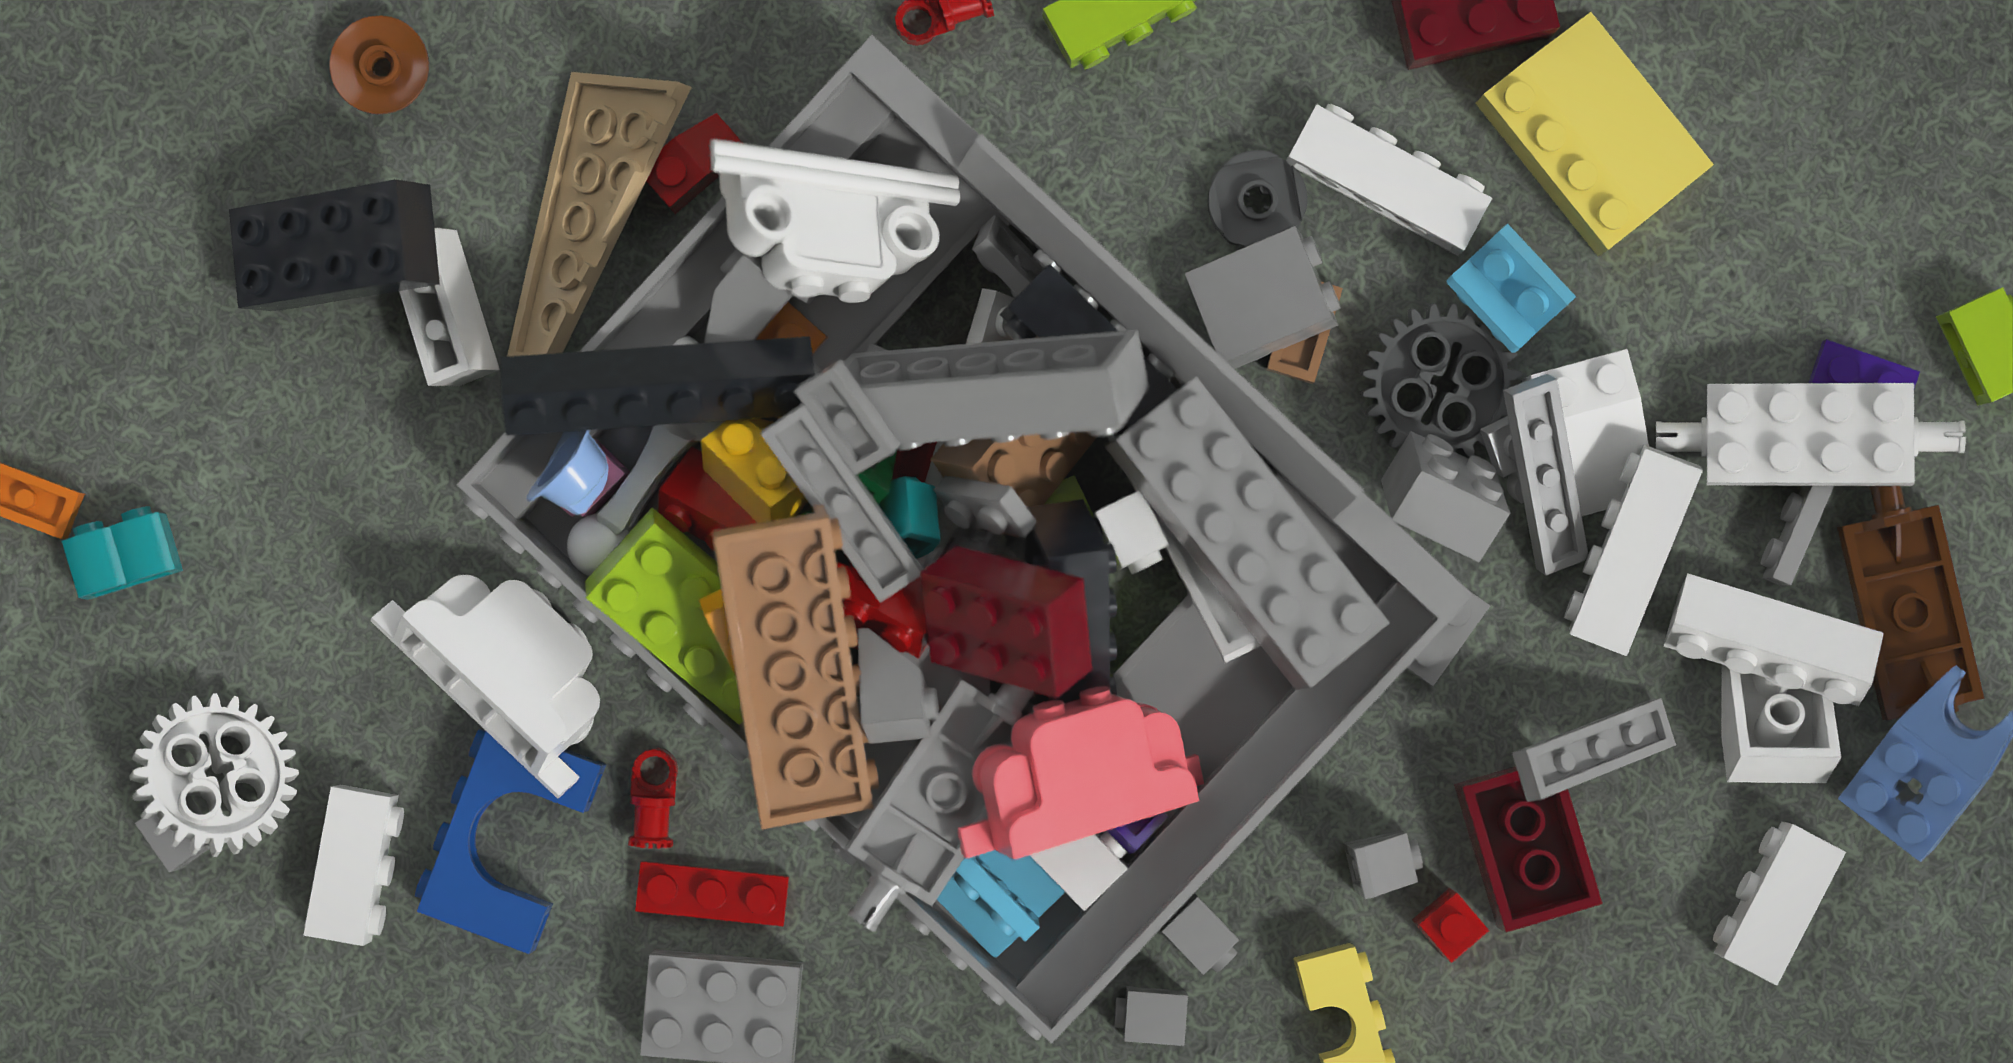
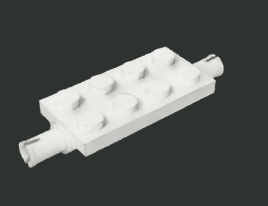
(1811, 434)

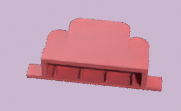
(1079, 774)

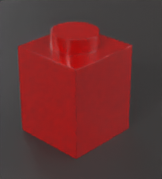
(1450, 925)

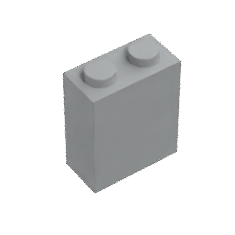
(1264, 297)

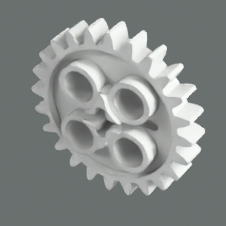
(169, 783)

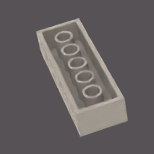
(1005, 388)
(1247, 535)

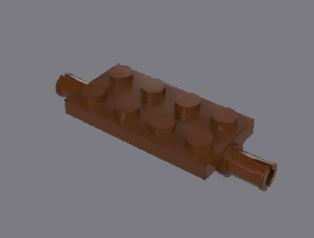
(1911, 594)

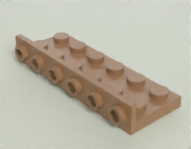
(795, 667)

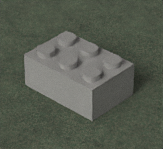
(721, 1008)

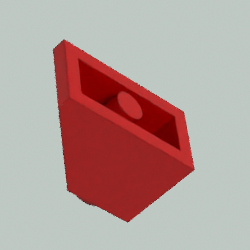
(685, 163)

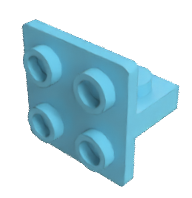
(1510, 289)
(999, 898)

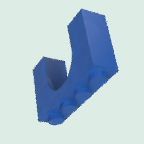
(459, 885)

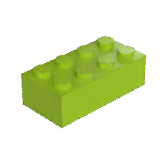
(654, 593)

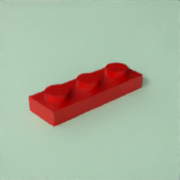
(712, 893)

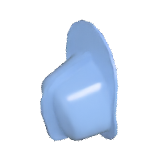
(573, 474)

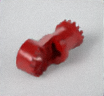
(943, 16)
(652, 802)

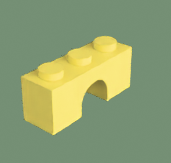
(1338, 980)

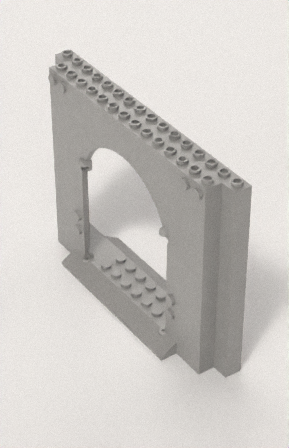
(1237, 715)

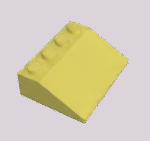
(1594, 133)

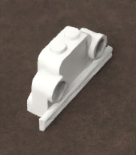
(828, 219)
(506, 665)

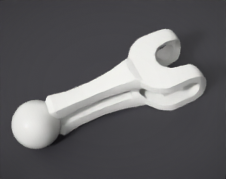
(600, 533)

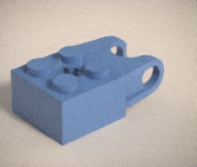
(1940, 754)

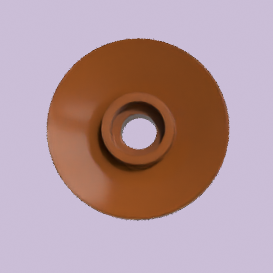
(359, 50)

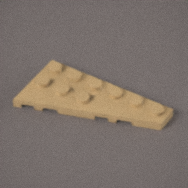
(596, 173)

